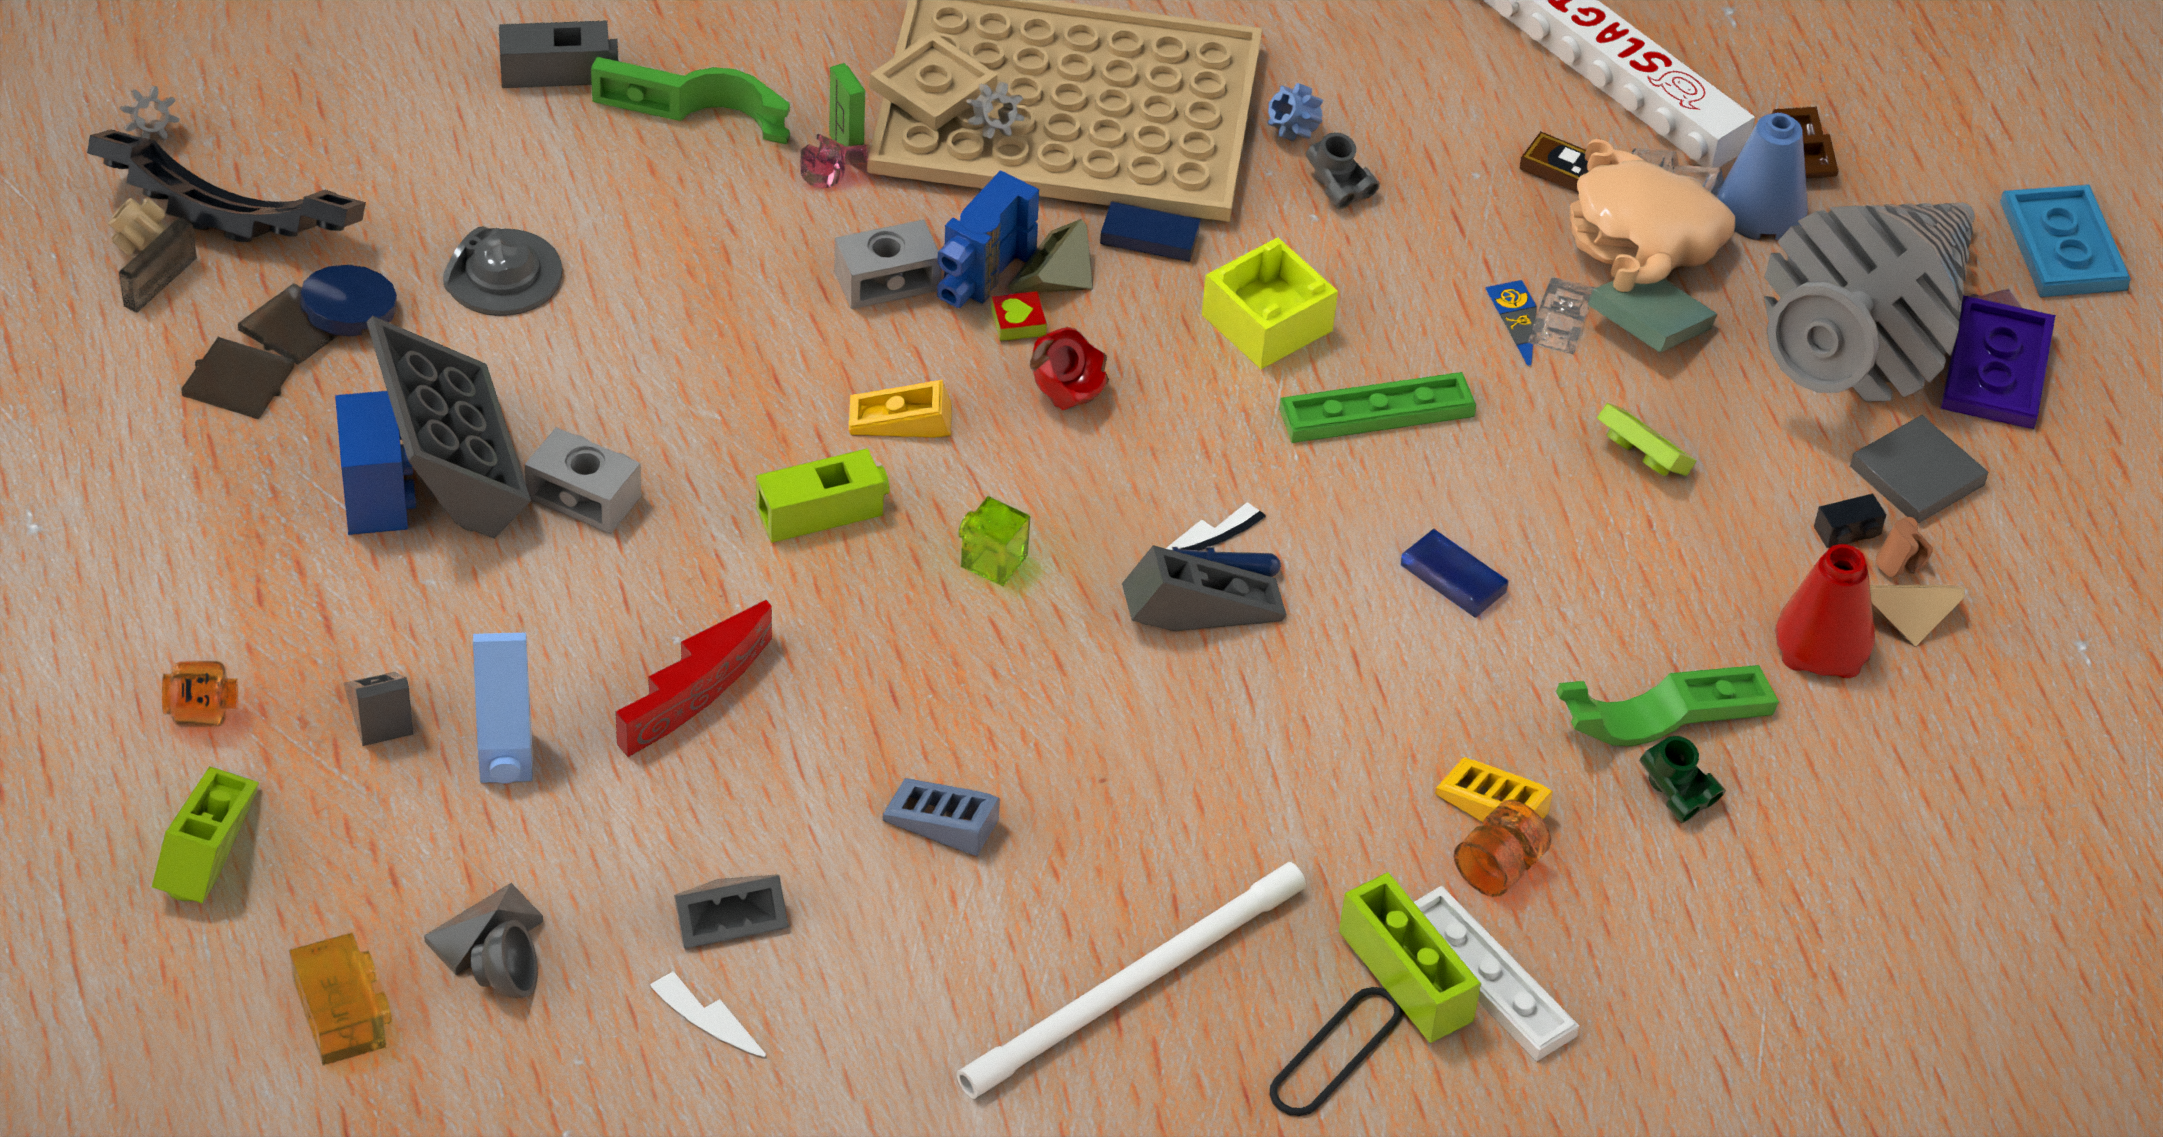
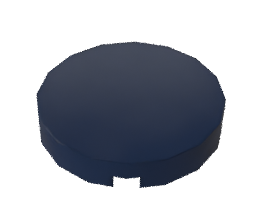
(346, 297)

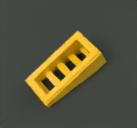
(1498, 782)

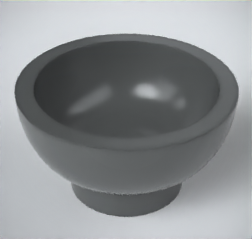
(506, 961)

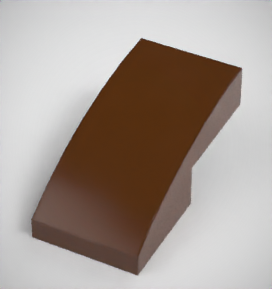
(1818, 147)

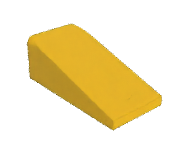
(902, 411)

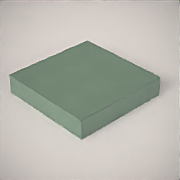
(1654, 313)

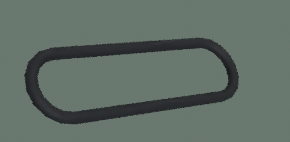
(1318, 1038)

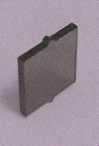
(285, 328)
(237, 377)

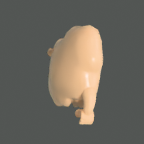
(1644, 217)

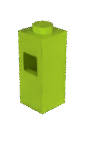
(821, 495)

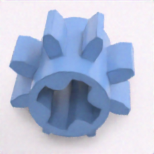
(1295, 112)

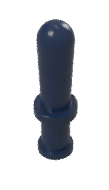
(1260, 563)

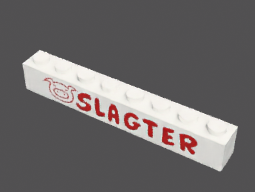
(1636, 75)

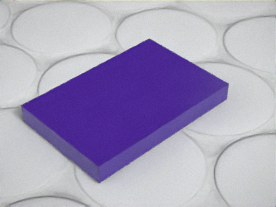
(1998, 362)

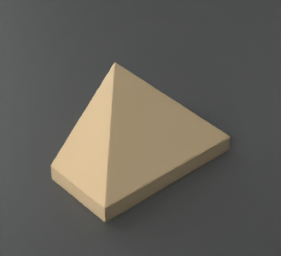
(1915, 608)

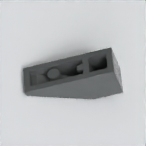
(1197, 593)

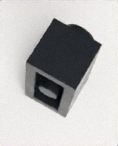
(1850, 520)

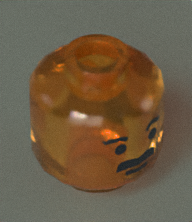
(199, 693)

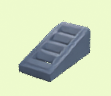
(952, 831)

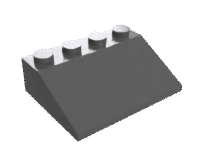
(451, 428)

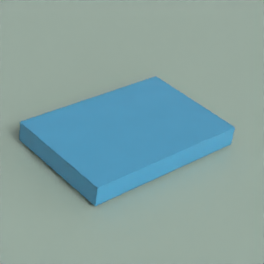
(2065, 240)

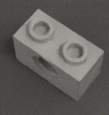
(887, 264)
(583, 480)

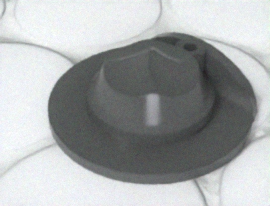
(503, 271)

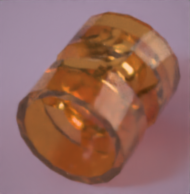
(1502, 848)

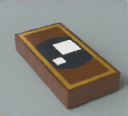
(1555, 161)

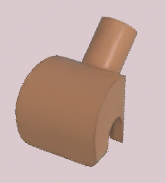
(1903, 548)

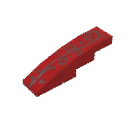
(706, 669)

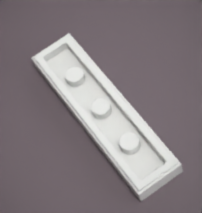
(1506, 987)

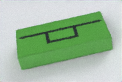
(846, 107)

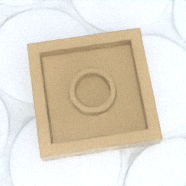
(932, 80)

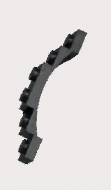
(214, 207)

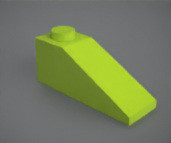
(203, 835)

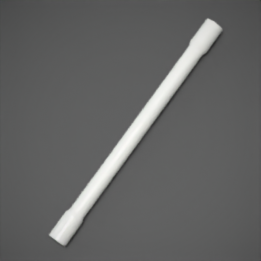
(1004, 1060)

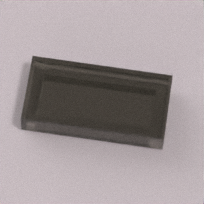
(157, 265)

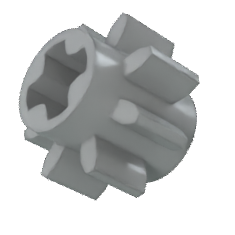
(143, 102)
(1007, 113)

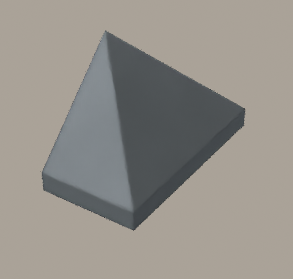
(730, 909)
(459, 935)

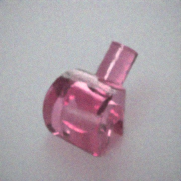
(826, 164)

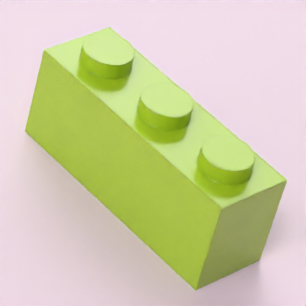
(1409, 957)

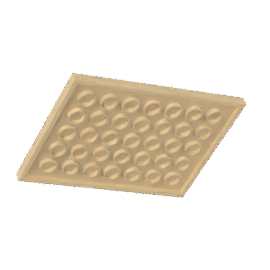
(1110, 104)

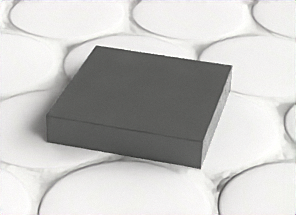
(1919, 469)

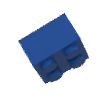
(373, 464)

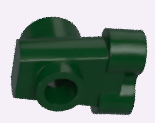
(1675, 773)

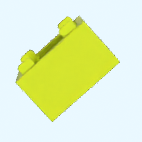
(1269, 303)

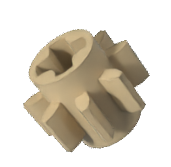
(136, 225)

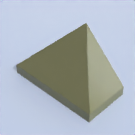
(1057, 263)

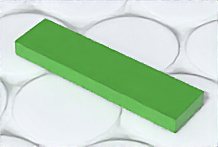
(1377, 407)

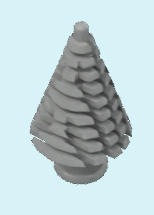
(1869, 296)

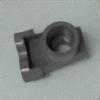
(1339, 171)

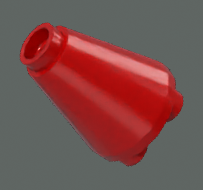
(1829, 617)

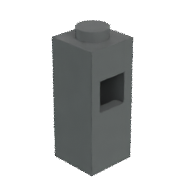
(552, 52)

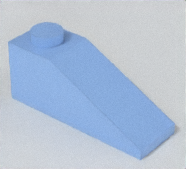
(503, 707)

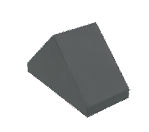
(380, 707)

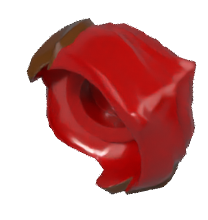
(1068, 368)

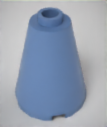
(1768, 179)

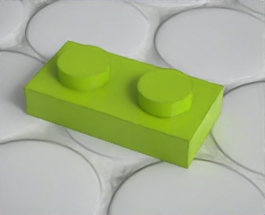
(1630, 431)

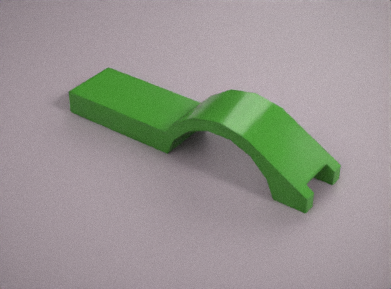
(679, 95)
(1670, 704)

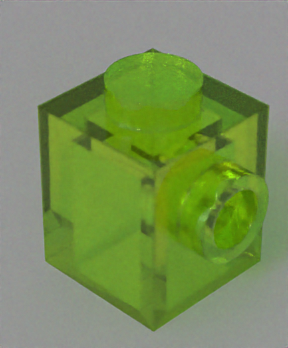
(994, 540)

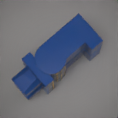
(987, 239)

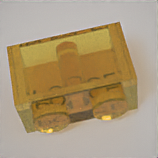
(339, 998)

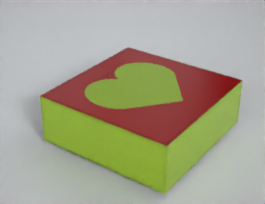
(1018, 316)

